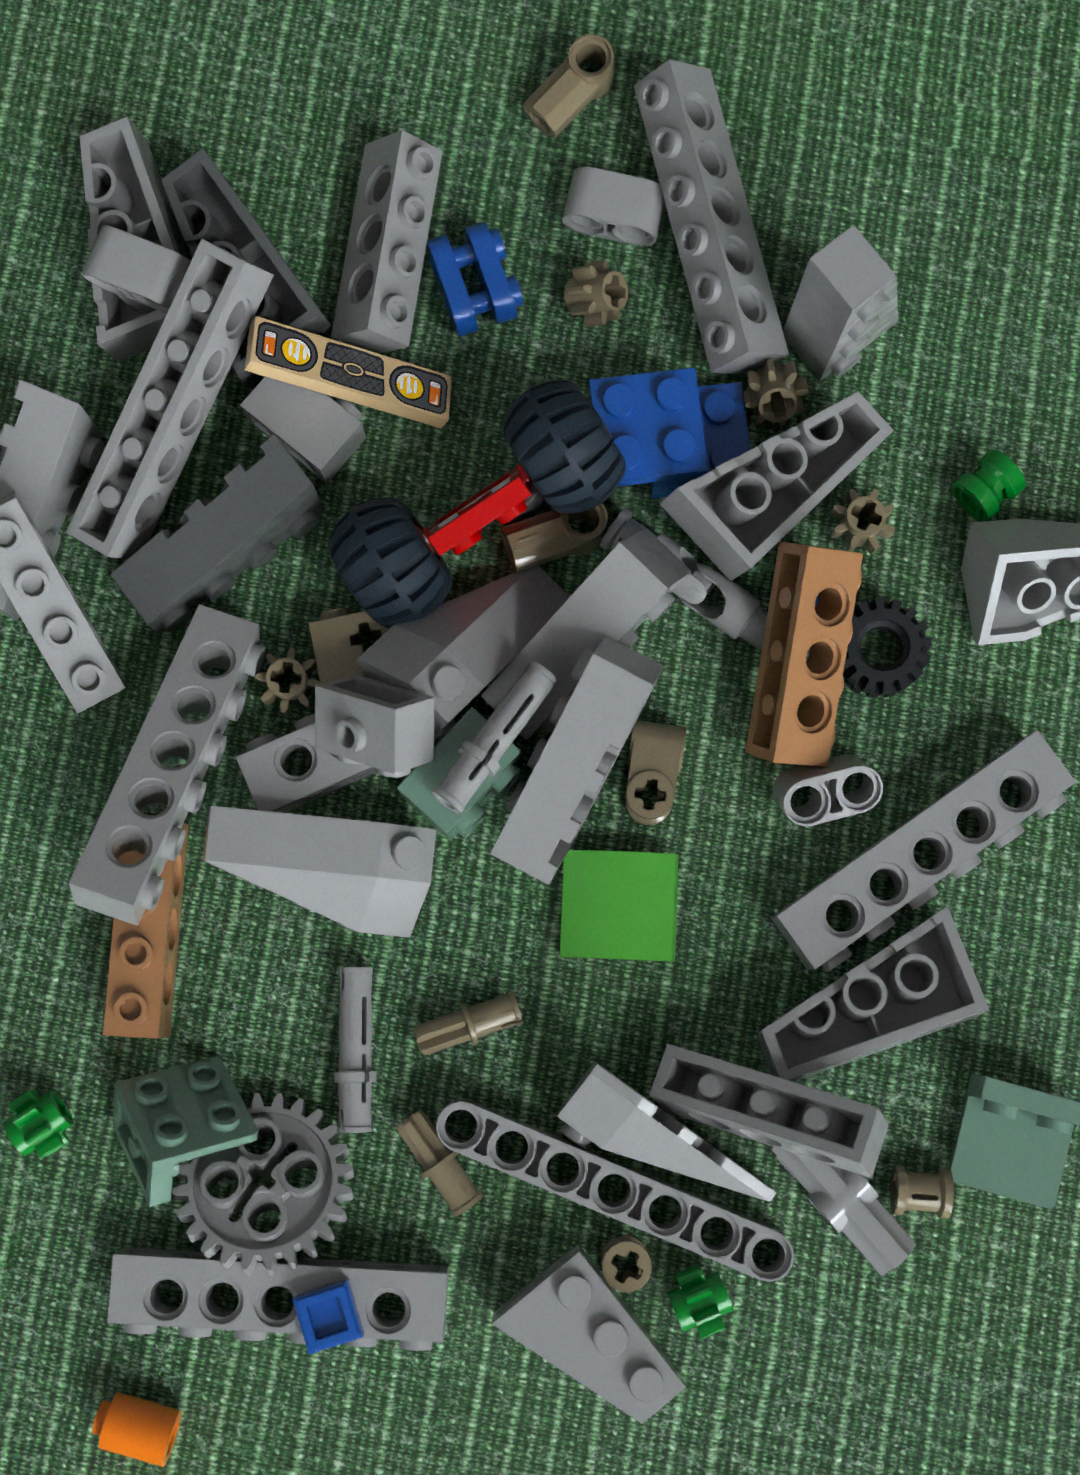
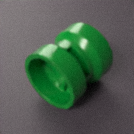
(986, 488)

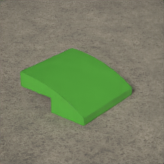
(619, 905)

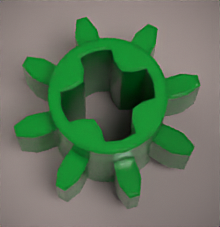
(38, 1123)
(700, 1301)

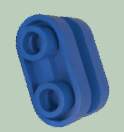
(499, 292)

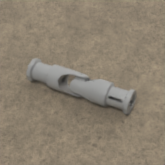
(743, 611)

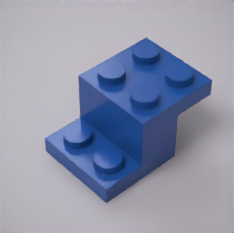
(671, 425)

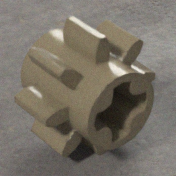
(596, 293)
(780, 379)
(876, 521)
(280, 670)

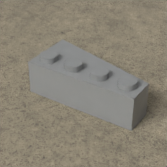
(611, 602)
(890, 999)

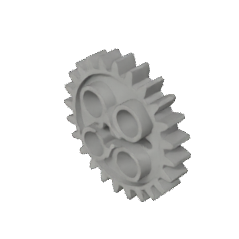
(302, 1210)

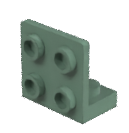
(178, 1118)
(1013, 1140)

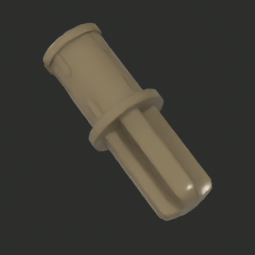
(468, 1024)
(439, 1163)

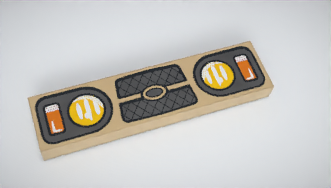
(347, 372)

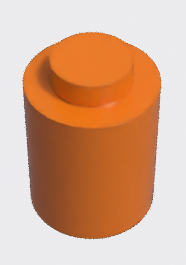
(137, 1428)

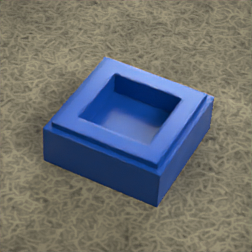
(328, 1316)

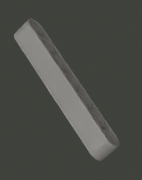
(634, 1207)

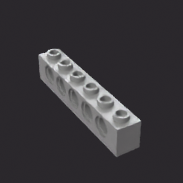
(710, 218)
(169, 401)
(1026, 763)
(128, 889)
(137, 1302)

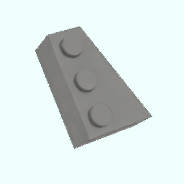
(591, 1335)

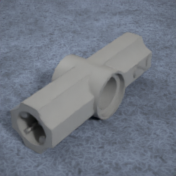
(851, 1207)

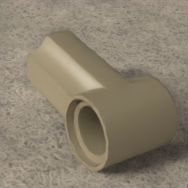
(570, 88)
(551, 537)

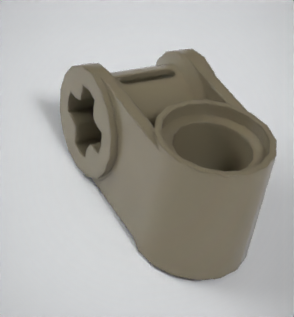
(654, 763)

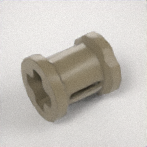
(921, 1191)
(629, 1280)

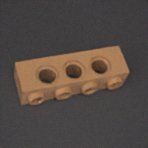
(783, 672)
(146, 960)

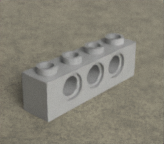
(387, 243)
(53, 610)
(277, 791)
(770, 1110)

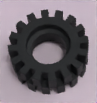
(911, 641)

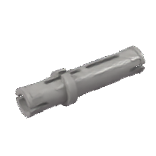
(482, 754)
(355, 1058)

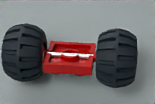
(398, 564)

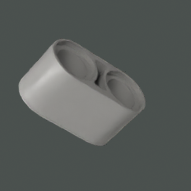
(614, 206)
(135, 268)
(827, 796)

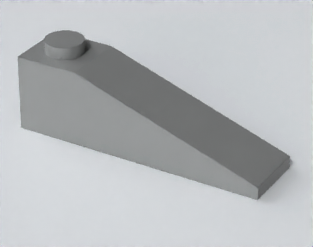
(1020, 577)
(464, 641)
(343, 869)
(628, 1124)

